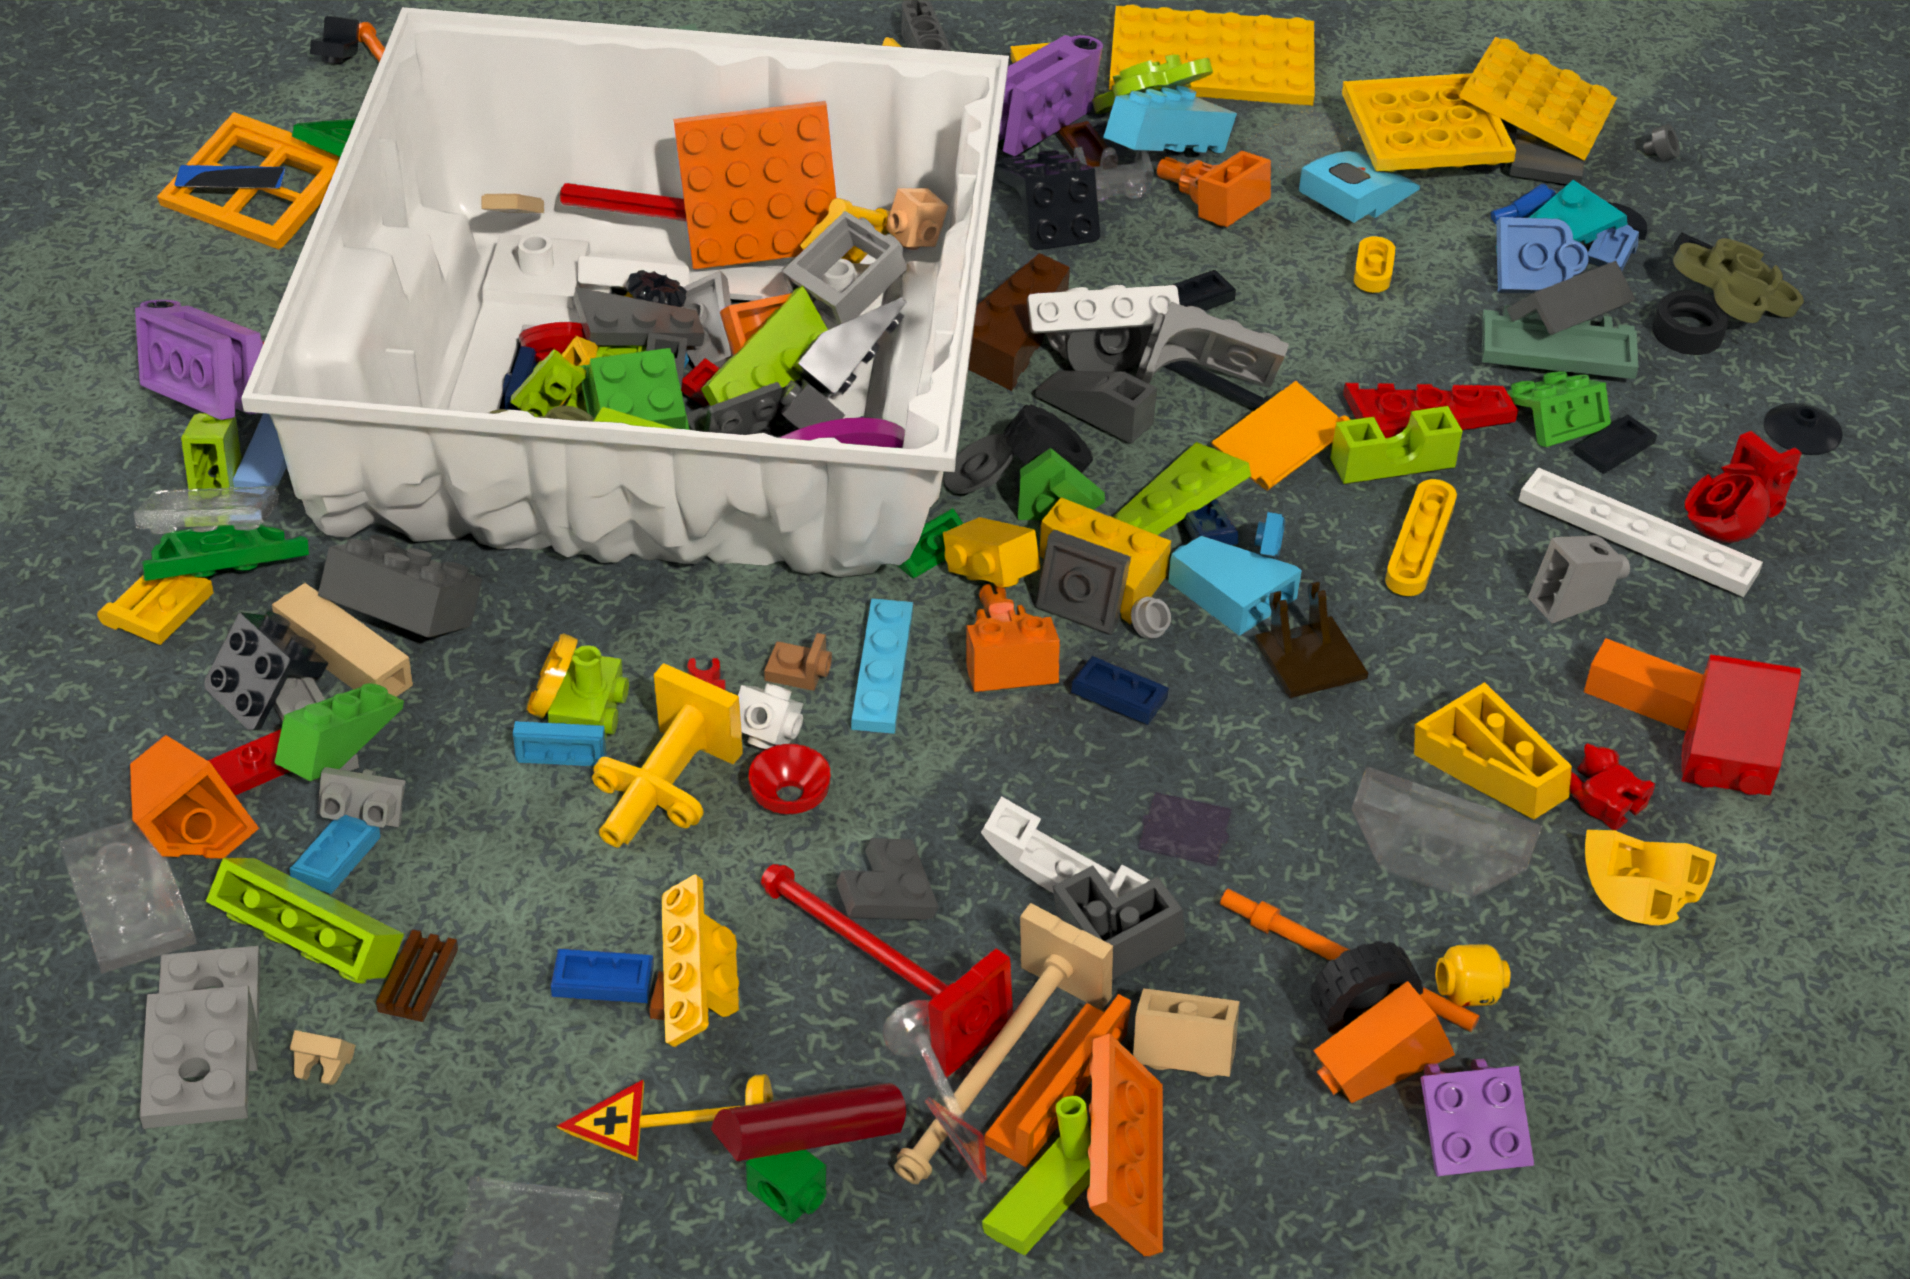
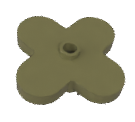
(1739, 279)

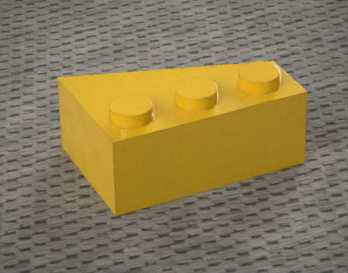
(1147, 550)
(1494, 752)

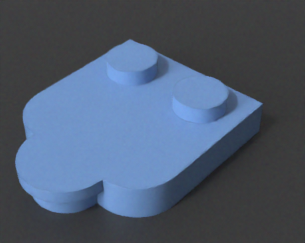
(1536, 254)

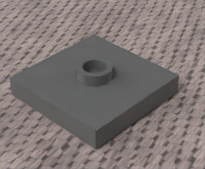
(1082, 581)

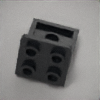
(1056, 198)

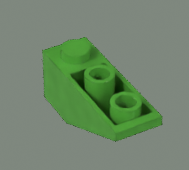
(333, 729)

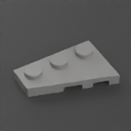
(708, 298)

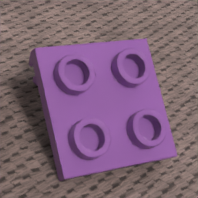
(1476, 1119)

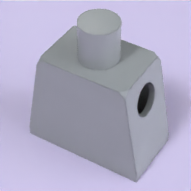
(1576, 576)

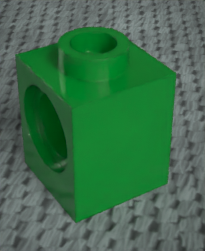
(788, 1183)

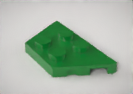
(225, 547)

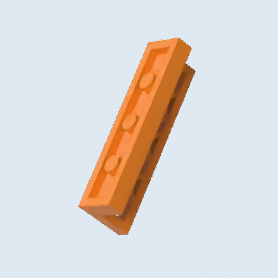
(1062, 1073)

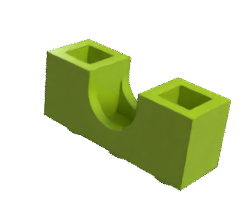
(1425, 445)

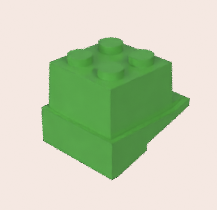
(637, 385)

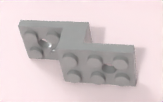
(201, 1034)

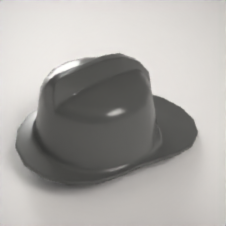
(1107, 348)

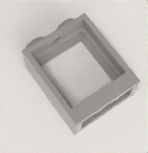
(828, 249)

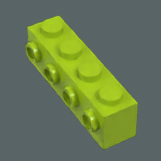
(305, 919)

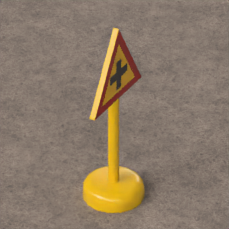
(619, 1119)

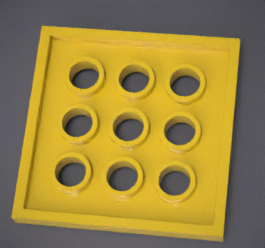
(1539, 97)
(1424, 124)

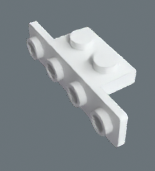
(1099, 309)

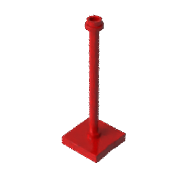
(960, 1015)

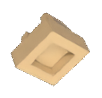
(330, 1051)

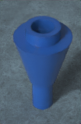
(1525, 205)

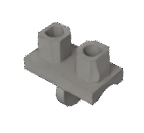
(361, 796)

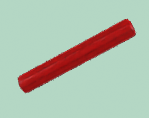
(623, 202)

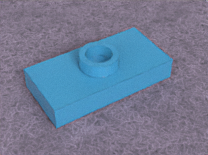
(1270, 535)
(559, 743)
(335, 853)

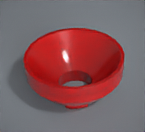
(550, 336)
(789, 766)

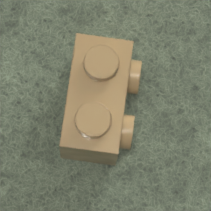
(1186, 1032)

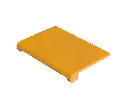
(1280, 435)

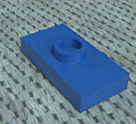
(602, 976)

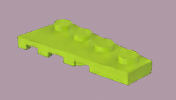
(769, 351)
(1184, 486)

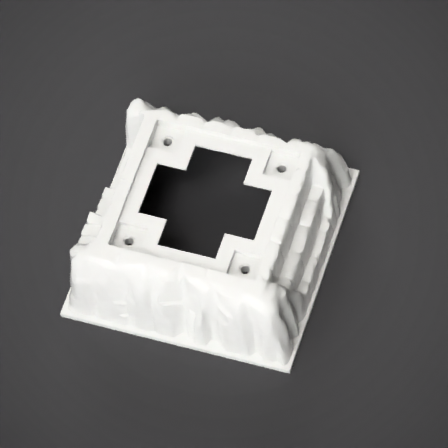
(419, 295)

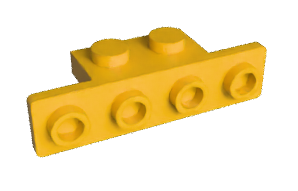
(696, 963)

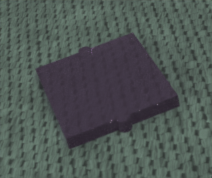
(1185, 829)

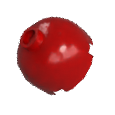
(1729, 505)

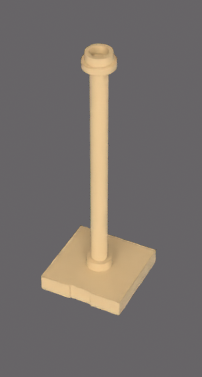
(1061, 959)

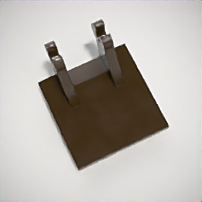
(1312, 654)

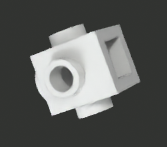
(769, 715)

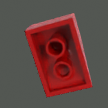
(1739, 725)

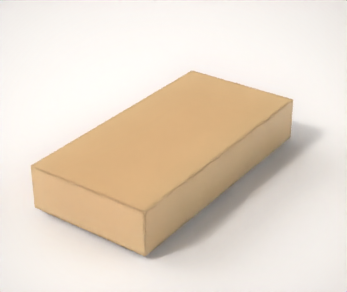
(512, 203)

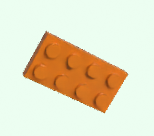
(1126, 1146)

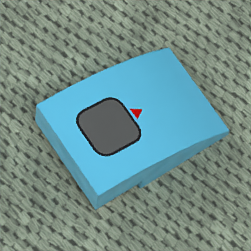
(1352, 186)

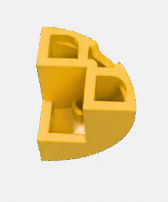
(1646, 878)

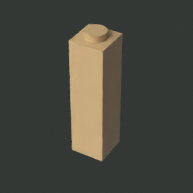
(348, 646)

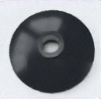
(1803, 428)

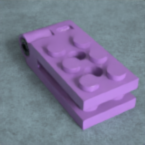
(1049, 91)
(195, 356)

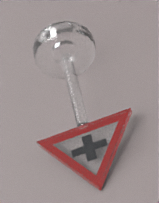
(909, 1036)

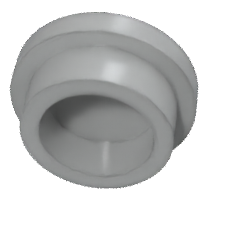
(1150, 617)

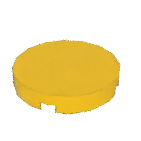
(551, 675)

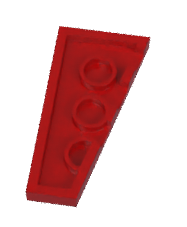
(1470, 404)

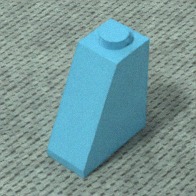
(1231, 581)

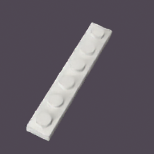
(1641, 532)

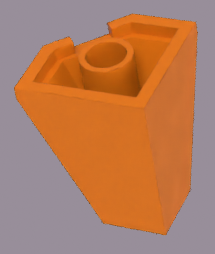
(185, 803)

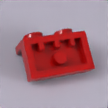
(1773, 468)

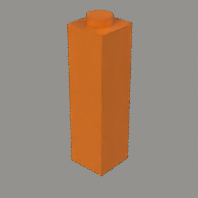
(1643, 684)

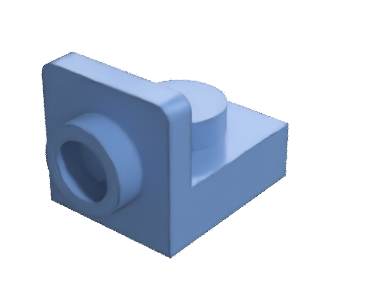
(1613, 246)

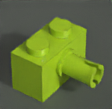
(590, 691)

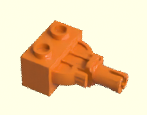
(1222, 190)
(1009, 647)

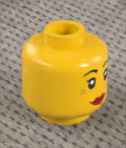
(1472, 975)

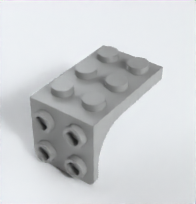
(1212, 342)

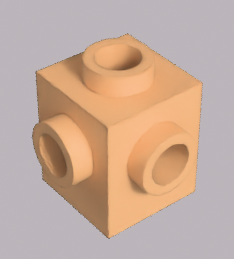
(916, 217)

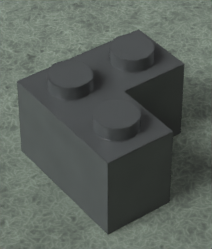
(1136, 924)

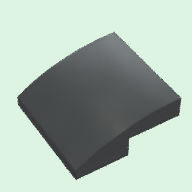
(1544, 161)

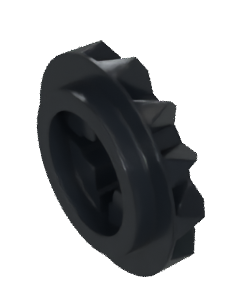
(656, 288)

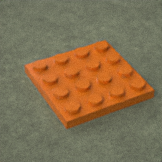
(754, 181)

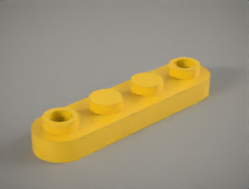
(1420, 537)

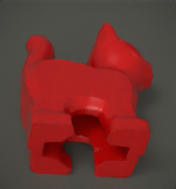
(1610, 788)

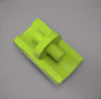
(548, 385)

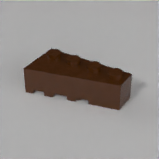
(1002, 325)

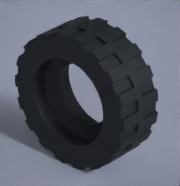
(1037, 431)
(1353, 973)

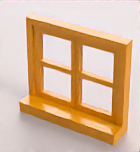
(278, 148)

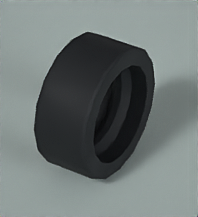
(1686, 338)

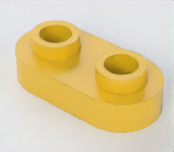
(1374, 264)

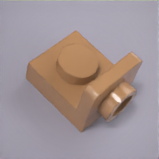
(798, 664)

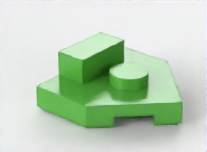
(1047, 480)

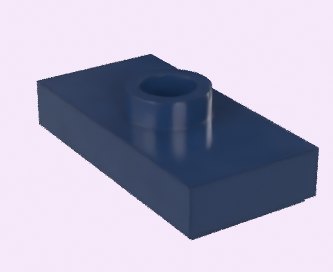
(522, 370)
(1211, 523)
(1120, 690)

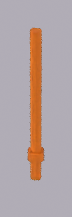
(1268, 918)

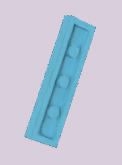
(882, 666)

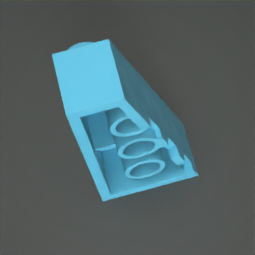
(1169, 121)

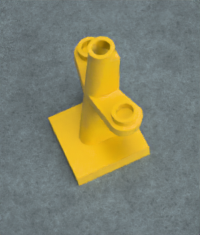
(692, 719)

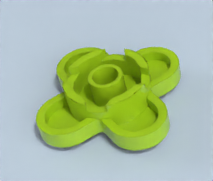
(1154, 77)

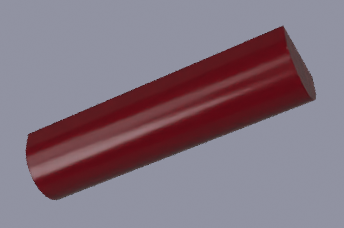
(810, 1121)

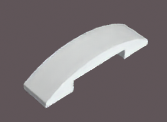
(1042, 858)

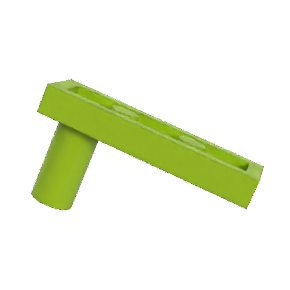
(1049, 1184)

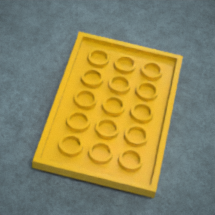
(1249, 55)

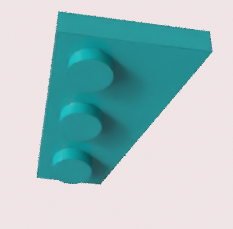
(1582, 212)

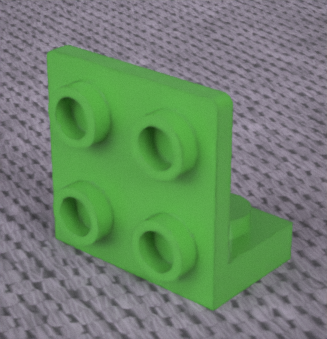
(1563, 406)

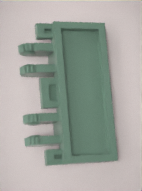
(1577, 349)

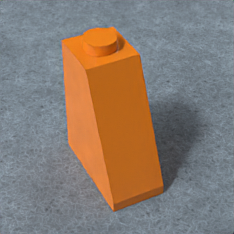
(1383, 1046)

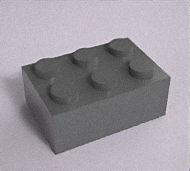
(400, 585)

